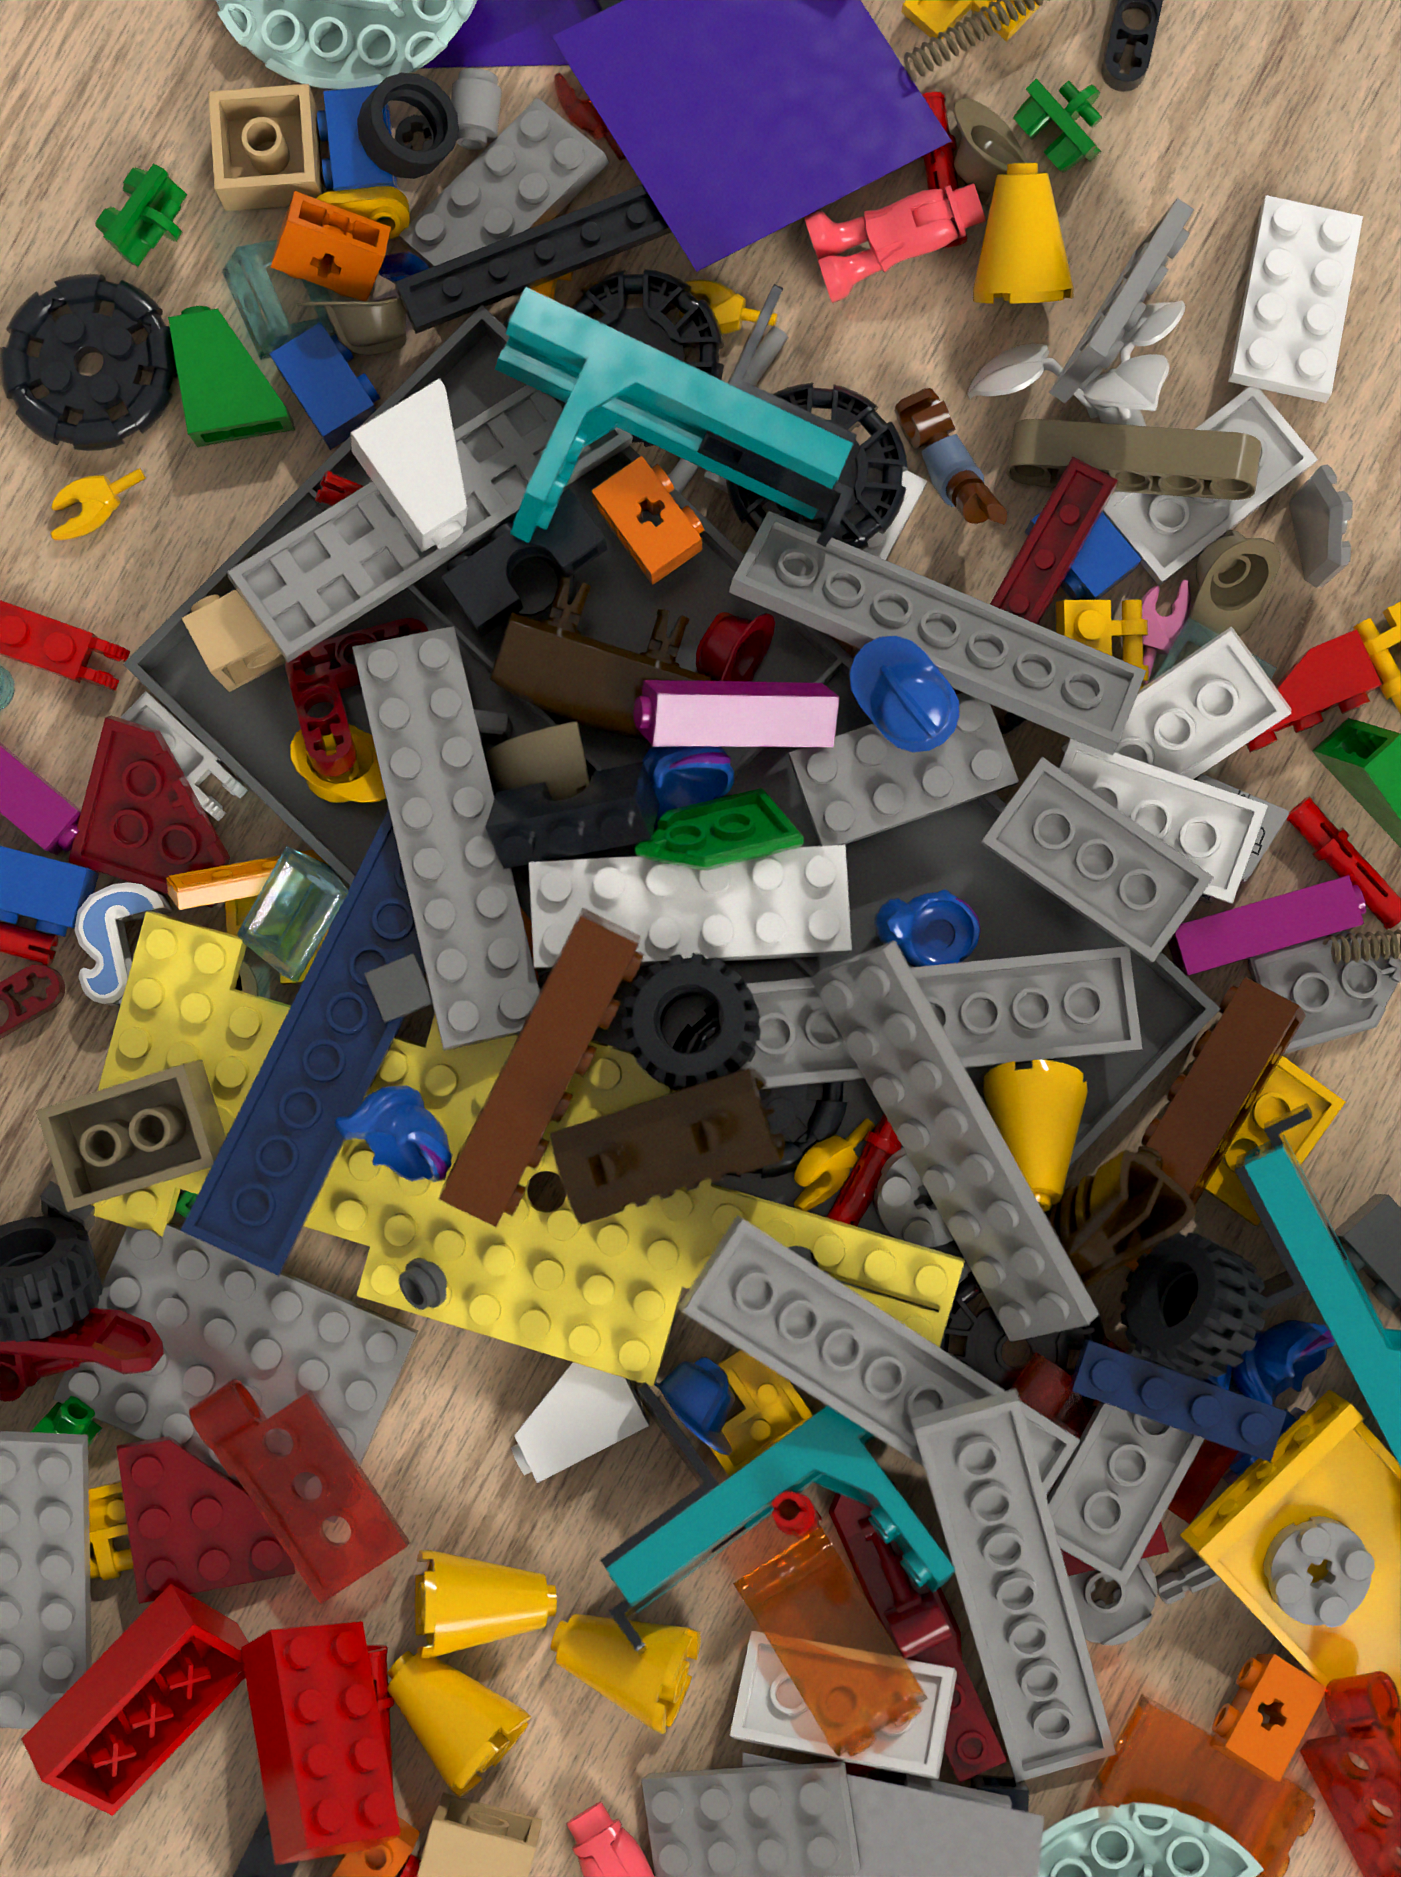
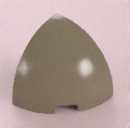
(546, 756)

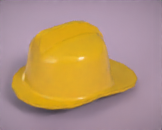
(358, 784)

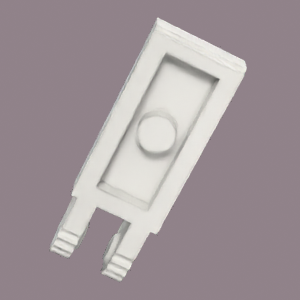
(190, 753)

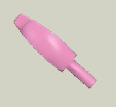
(1163, 629)

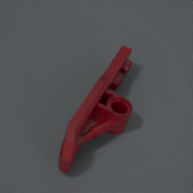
(102, 1338)
(920, 1629)

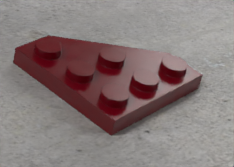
(141, 812)
(191, 1523)

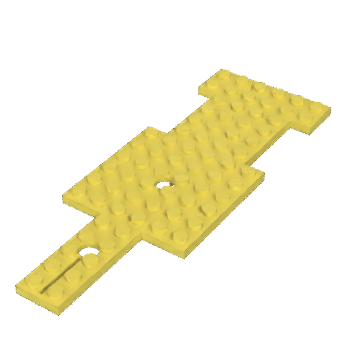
(536, 1278)

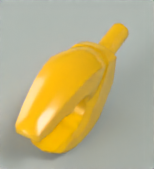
(726, 304)
(97, 499)
(827, 1166)

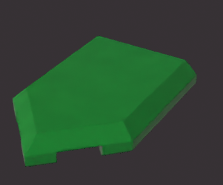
(721, 832)

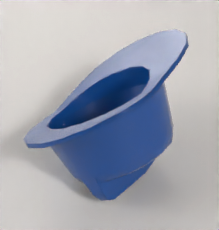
(904, 694)
(700, 1400)

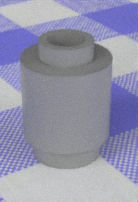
(478, 107)

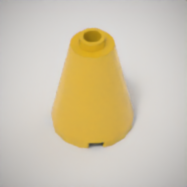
(1023, 242)
(1038, 1120)
(476, 1602)
(644, 1684)
(455, 1718)

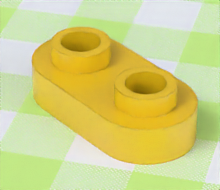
(373, 204)

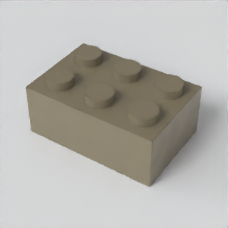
(133, 1134)

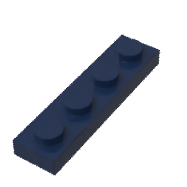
(1177, 1400)

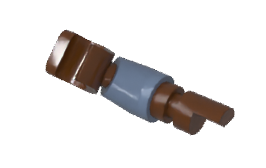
(946, 458)

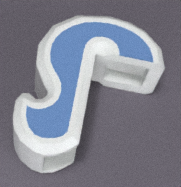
(104, 937)

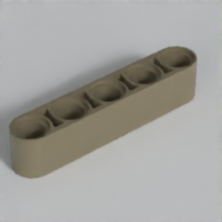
(1138, 457)

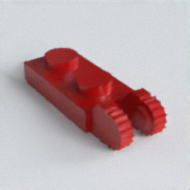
(55, 646)

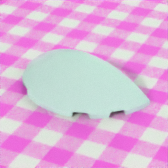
(344, 40)
(1141, 1843)

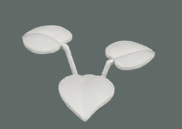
(1112, 396)

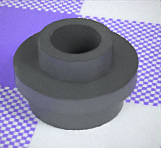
(423, 1284)

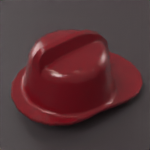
(734, 647)

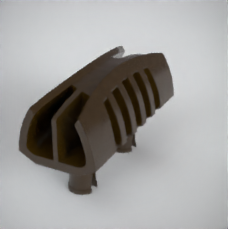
(580, 675)
(666, 1145)
(1119, 1213)

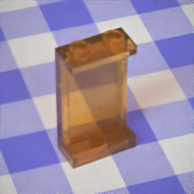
(831, 1643)
(1173, 1765)

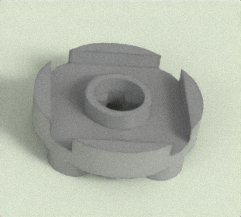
(896, 1205)
(1338, 1592)
(1125, 1615)

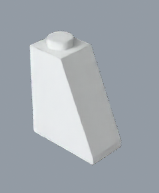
(417, 466)
(577, 1419)

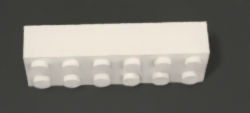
(737, 912)

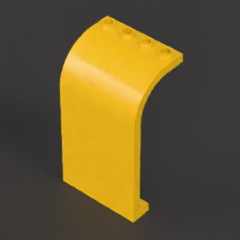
(1326, 1469)

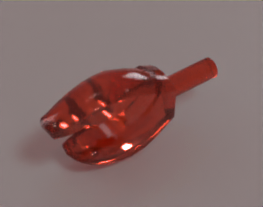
(584, 114)

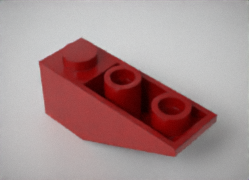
(1320, 680)

